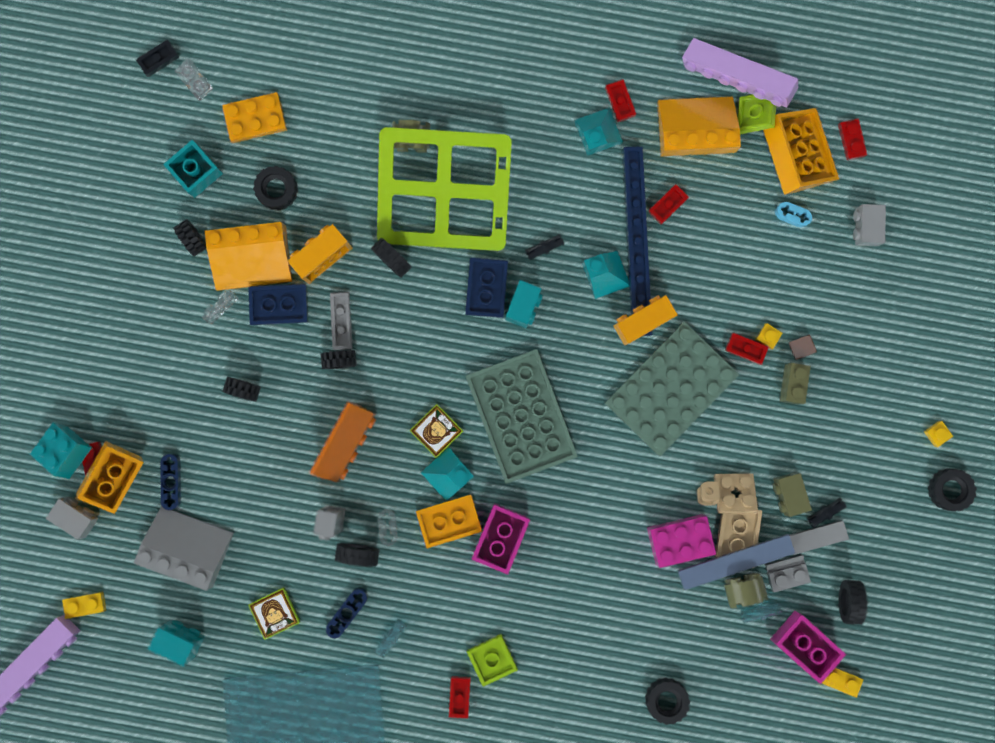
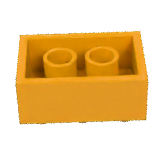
(319, 253)
(109, 477)

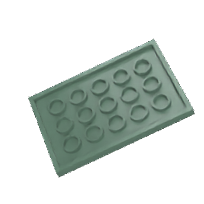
(671, 389)
(521, 416)

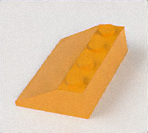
(698, 126)
(800, 151)
(249, 255)

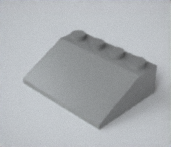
(184, 548)

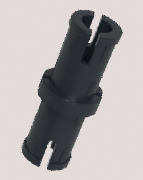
(544, 247)
(826, 512)

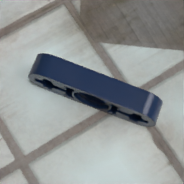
(177, 476)
(342, 627)

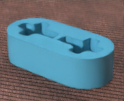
(791, 218)

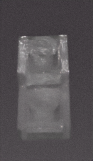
(193, 79)

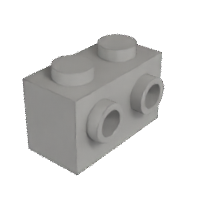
(869, 225)
(72, 517)

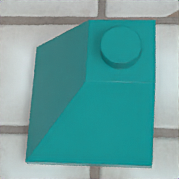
(598, 131)
(605, 274)
(447, 474)

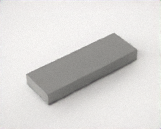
(341, 321)
(819, 537)

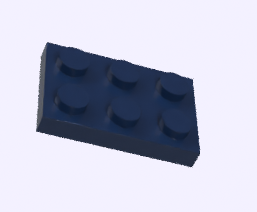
(486, 287)
(278, 304)

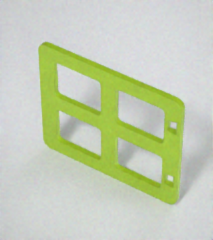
(443, 188)

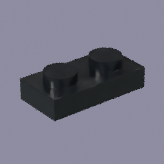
(157, 58)

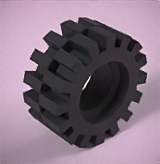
(190, 237)
(338, 359)
(241, 389)

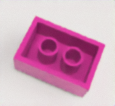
(500, 538)
(681, 540)
(807, 647)

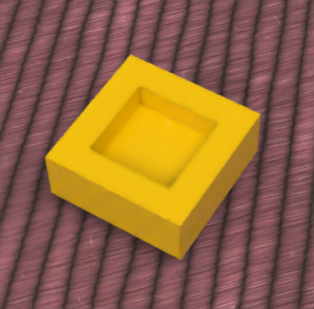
(768, 336)
(938, 434)

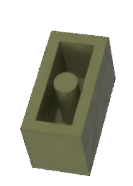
(795, 383)
(791, 494)

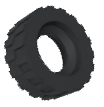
(265, 177)
(391, 257)
(967, 485)
(357, 554)
(852, 602)
(678, 712)

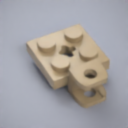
(720, 493)

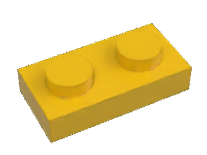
(84, 605)
(844, 682)

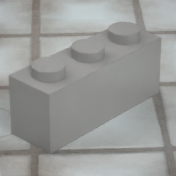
(329, 522)

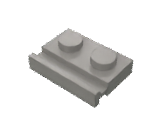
(787, 573)

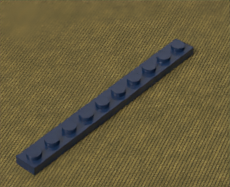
(636, 228)

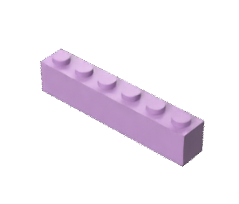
(740, 73)
(35, 659)

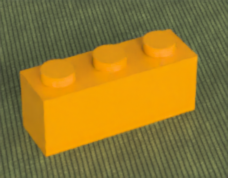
(644, 319)

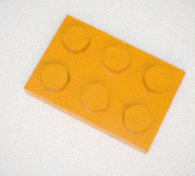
(254, 117)
(448, 521)

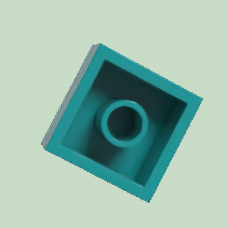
(193, 168)
(523, 303)
(60, 451)
(176, 642)

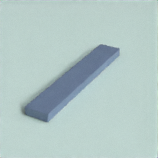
(736, 562)

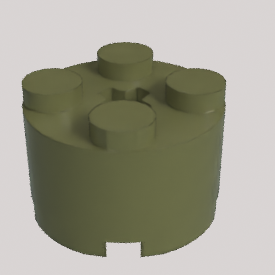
(412, 124)
(745, 591)

